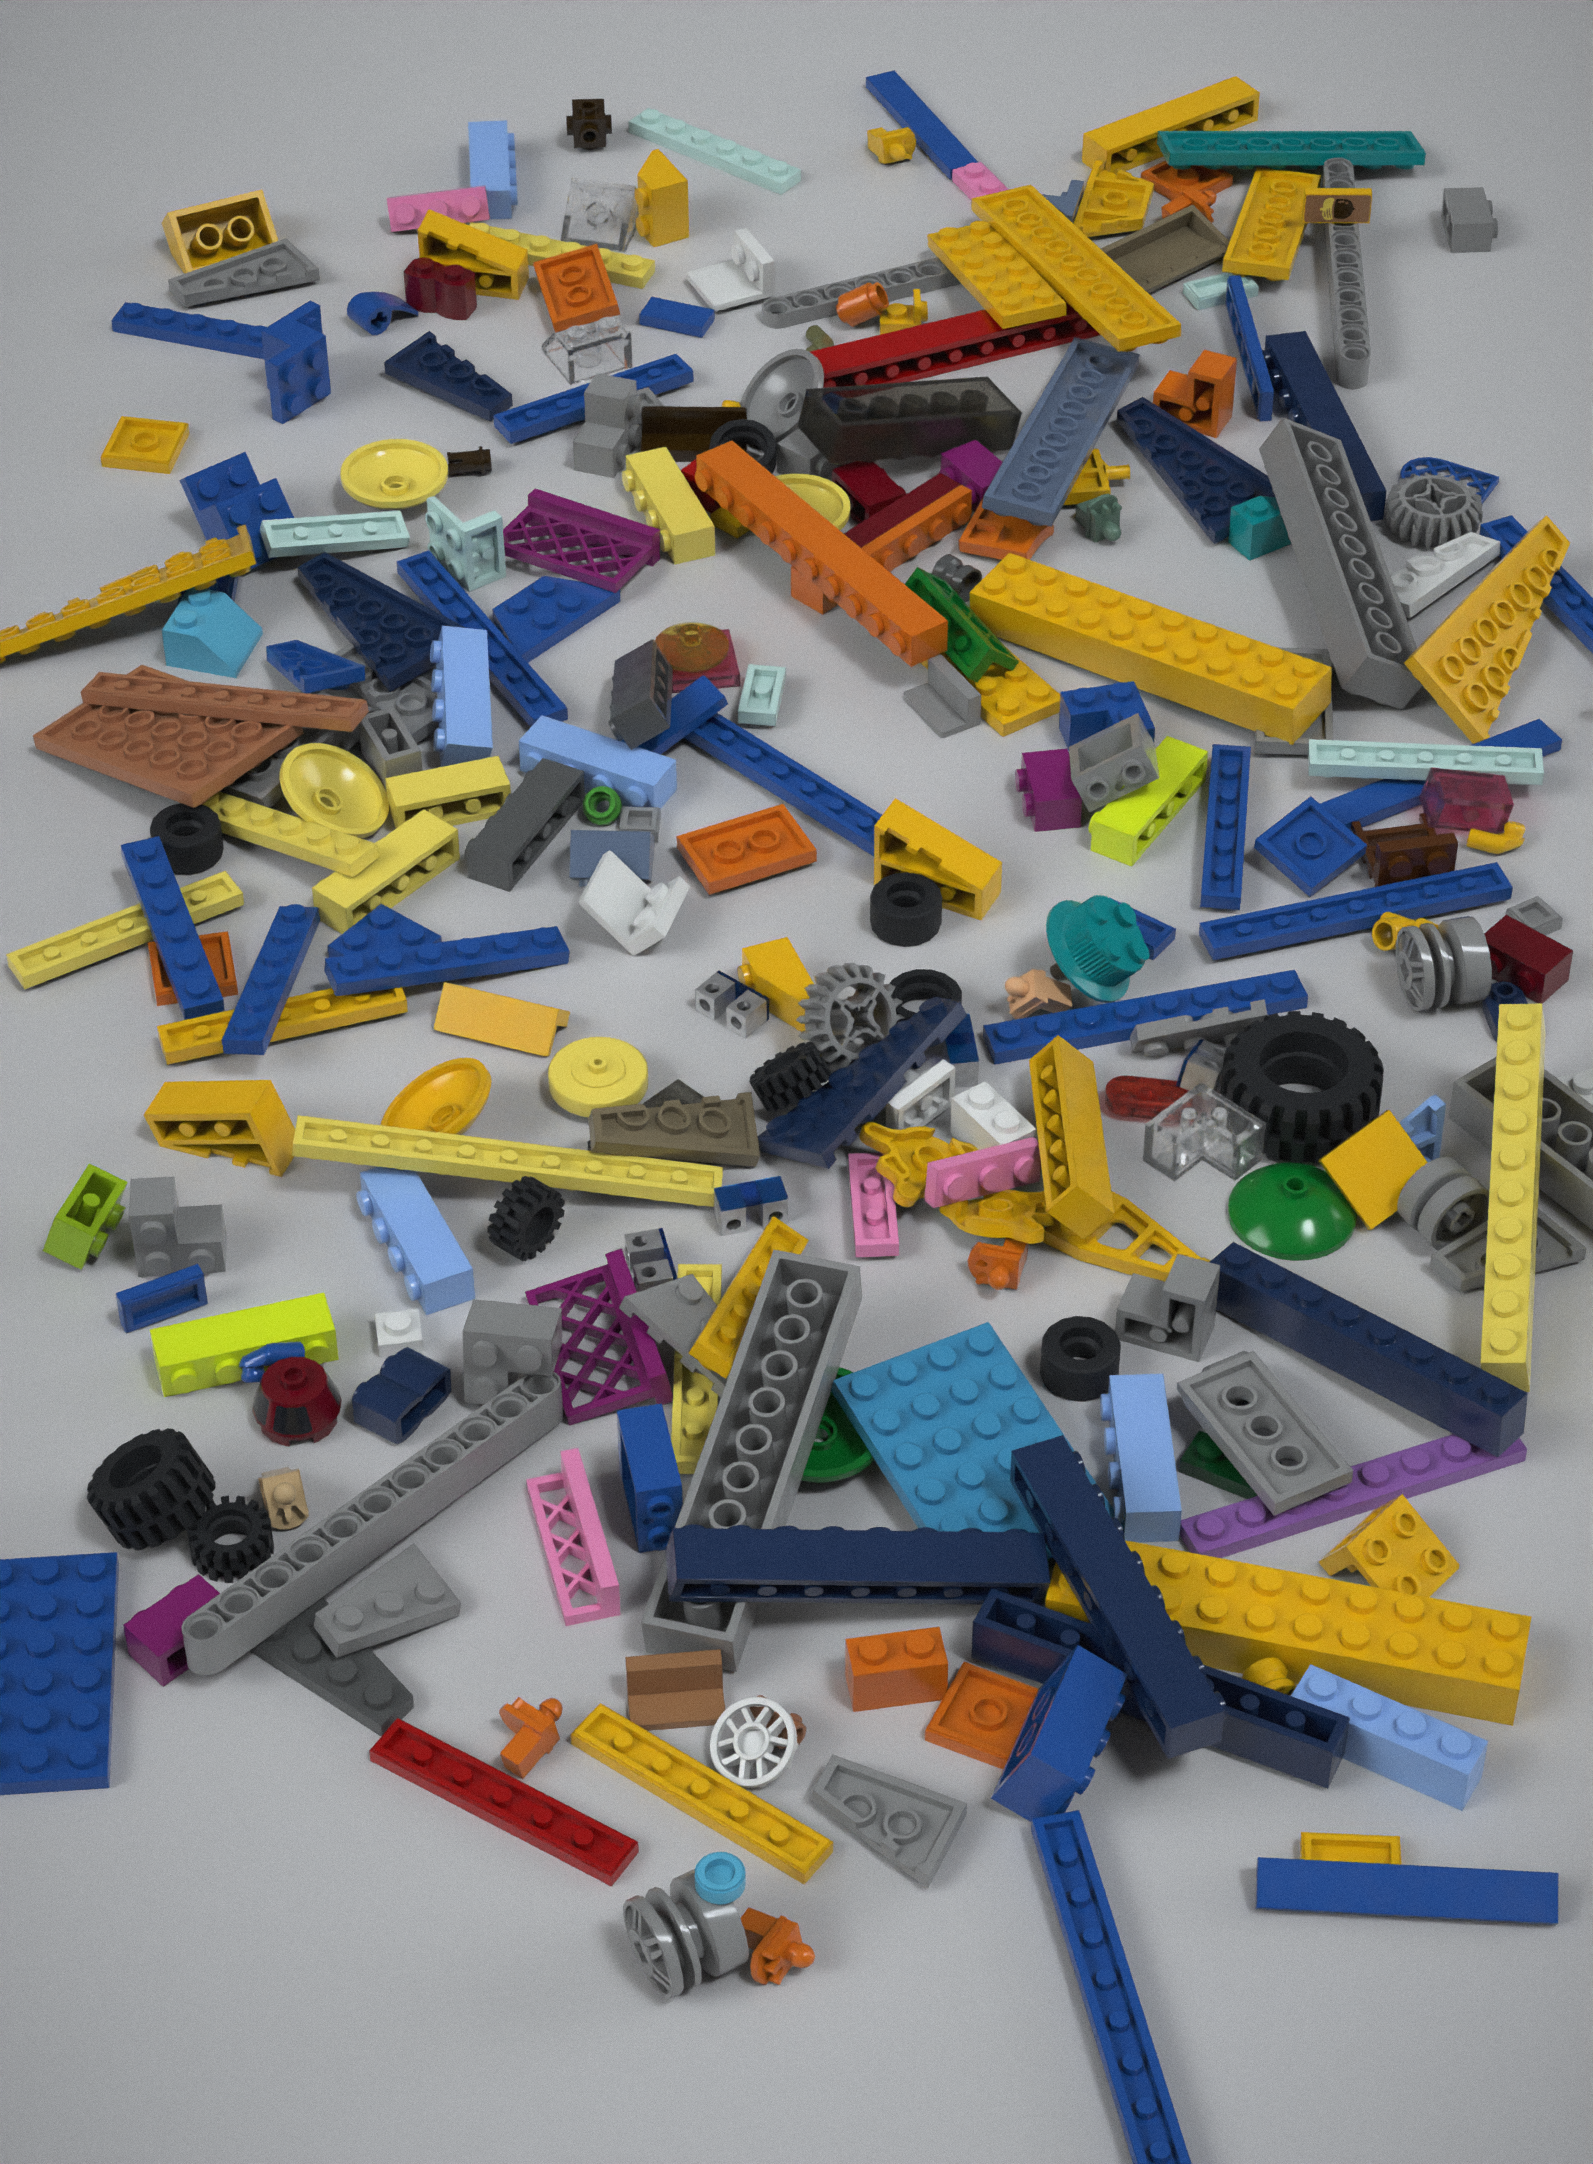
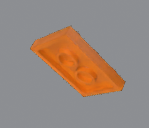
(576, 288)
(746, 849)

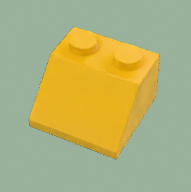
(661, 201)

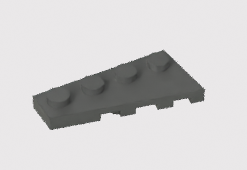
(352, 1683)

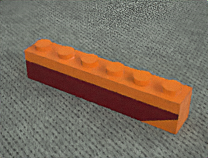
(900, 531)

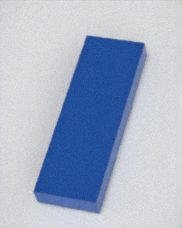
(688, 711)

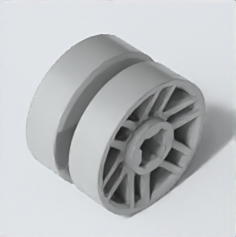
(1443, 1202)

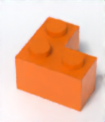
(1203, 396)

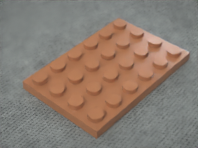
(163, 751)

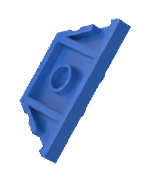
(549, 613)

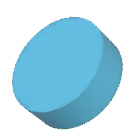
(720, 1878)

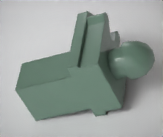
(1100, 517)

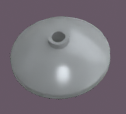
(779, 390)

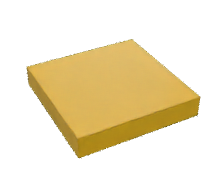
(145, 445)
(1374, 1168)

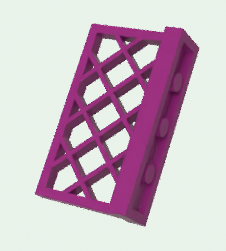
(581, 527)
(641, 1346)

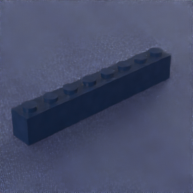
(1313, 402)
(1370, 1350)
(854, 1565)
(1118, 1597)
(1260, 1721)

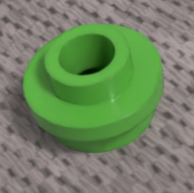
(597, 795)

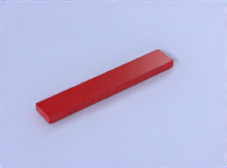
(504, 1802)

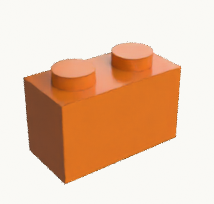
(896, 1669)

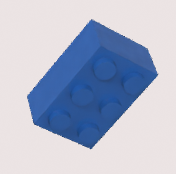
(1061, 1736)

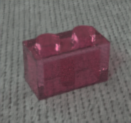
(1466, 800)

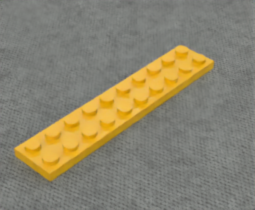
(1077, 269)

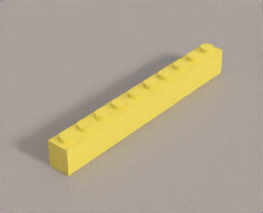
(1514, 1195)

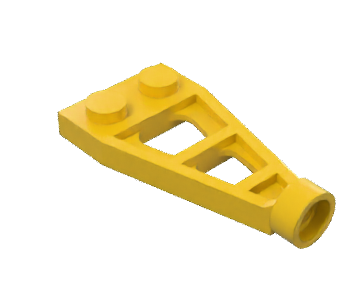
(1121, 1260)

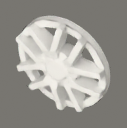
(753, 1742)

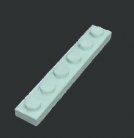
(715, 151)
(1414, 760)

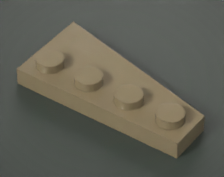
(695, 1132)

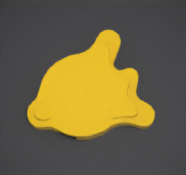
(907, 1156)
(1003, 1215)

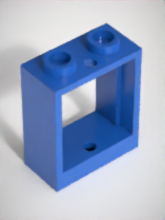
(649, 1475)

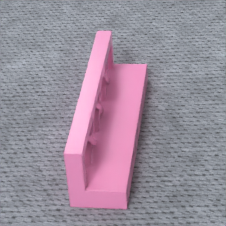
(589, 1534)

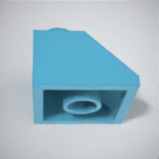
(209, 634)

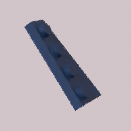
(443, 375)

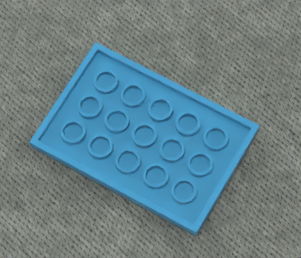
(947, 1429)

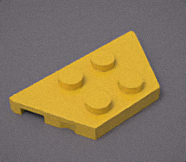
(1113, 202)

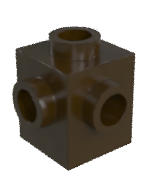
(589, 123)

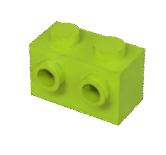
(85, 1216)

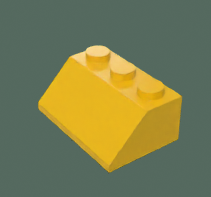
(218, 230)

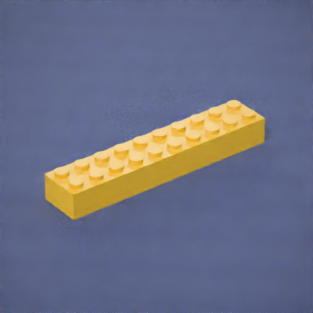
(1153, 647)
(1383, 1639)

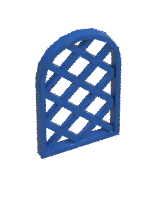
(1463, 472)

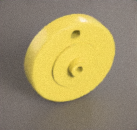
(597, 1075)

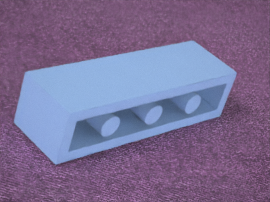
(494, 165)
(462, 695)
(635, 774)
(416, 1238)
(1142, 1456)
(1399, 1739)

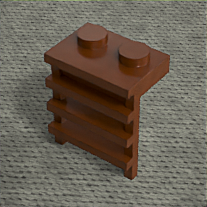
(1406, 852)

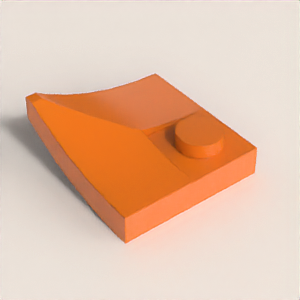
(999, 535)

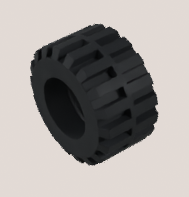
(151, 1489)

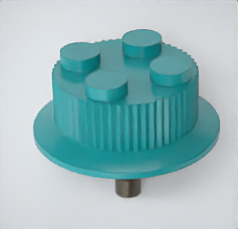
(1096, 946)

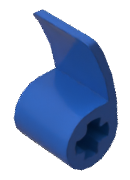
(374, 310)

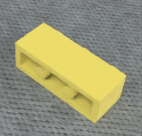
(450, 792)

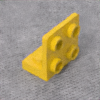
(1394, 1551)

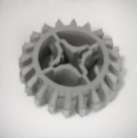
(1432, 509)
(835, 1022)

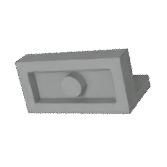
(946, 701)

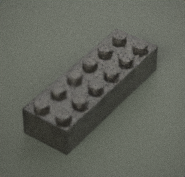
(907, 419)

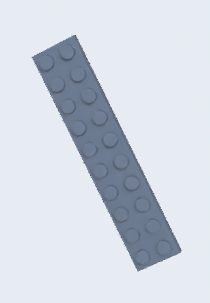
(1061, 433)

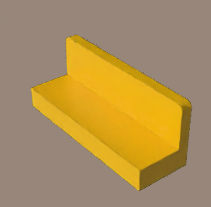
(498, 1019)

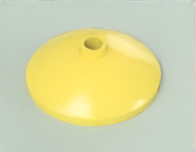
(394, 473)
(821, 495)
(334, 789)

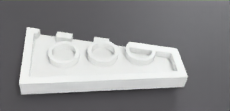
(1432, 576)

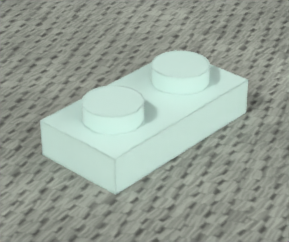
(761, 695)

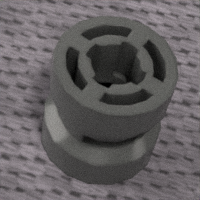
(959, 577)

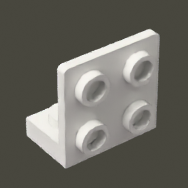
(737, 281)
(628, 906)
(920, 1098)

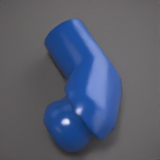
(254, 1362)

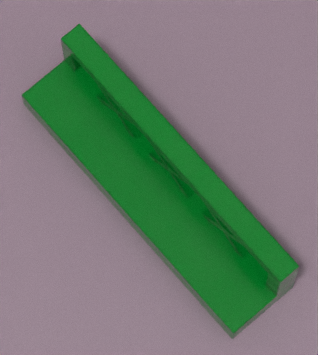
(969, 640)

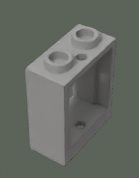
(1110, 757)

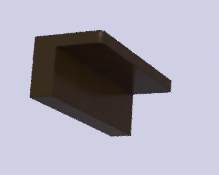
(685, 429)

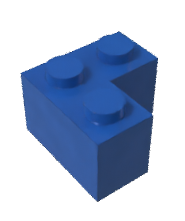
(1097, 708)

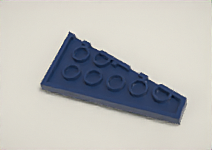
(1194, 467)
(385, 625)
(860, 1090)

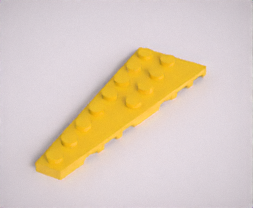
(135, 591)
(1484, 638)

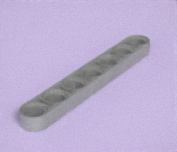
(921, 275)

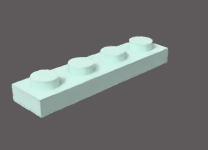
(334, 533)

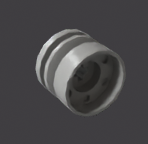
(1443, 963)
(682, 1935)

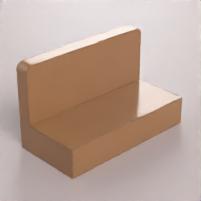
(675, 1689)

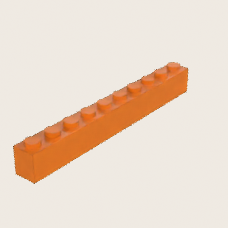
(822, 554)

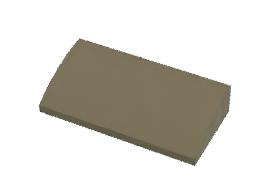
(1168, 249)

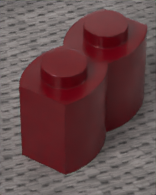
(440, 289)

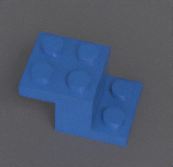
(296, 362)
(231, 497)

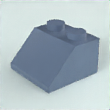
(631, 847)

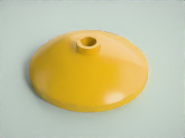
(442, 1098)

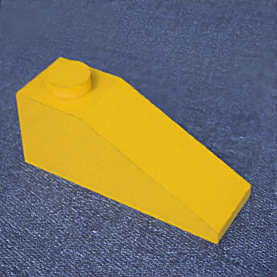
(778, 974)

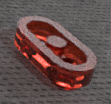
(1141, 1096)

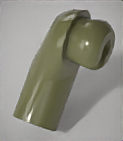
(818, 338)

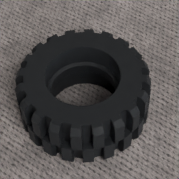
(1311, 1053)

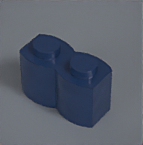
(401, 1395)

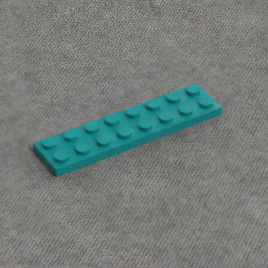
(1289, 148)

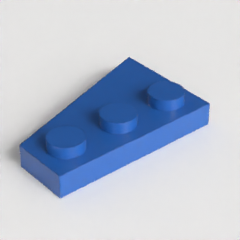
(312, 667)

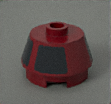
(296, 1401)

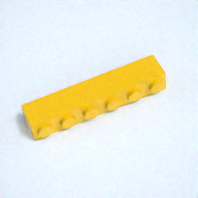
(1134, 138)
(1071, 1138)

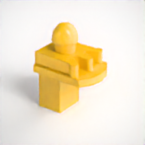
(891, 145)

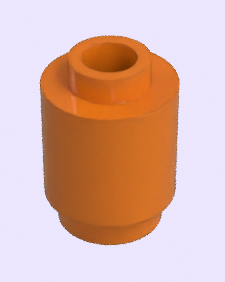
(862, 303)

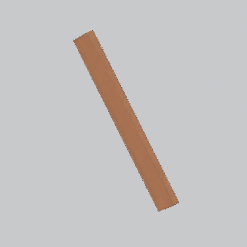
(225, 701)

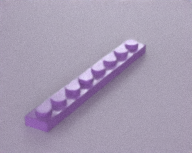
(1372, 1485)

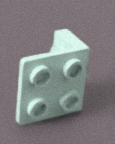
(467, 550)

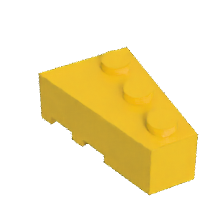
(498, 265)
(918, 845)
(224, 1119)

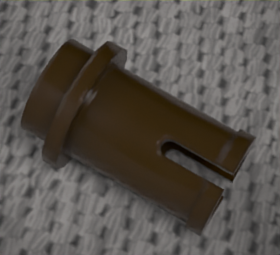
(470, 461)

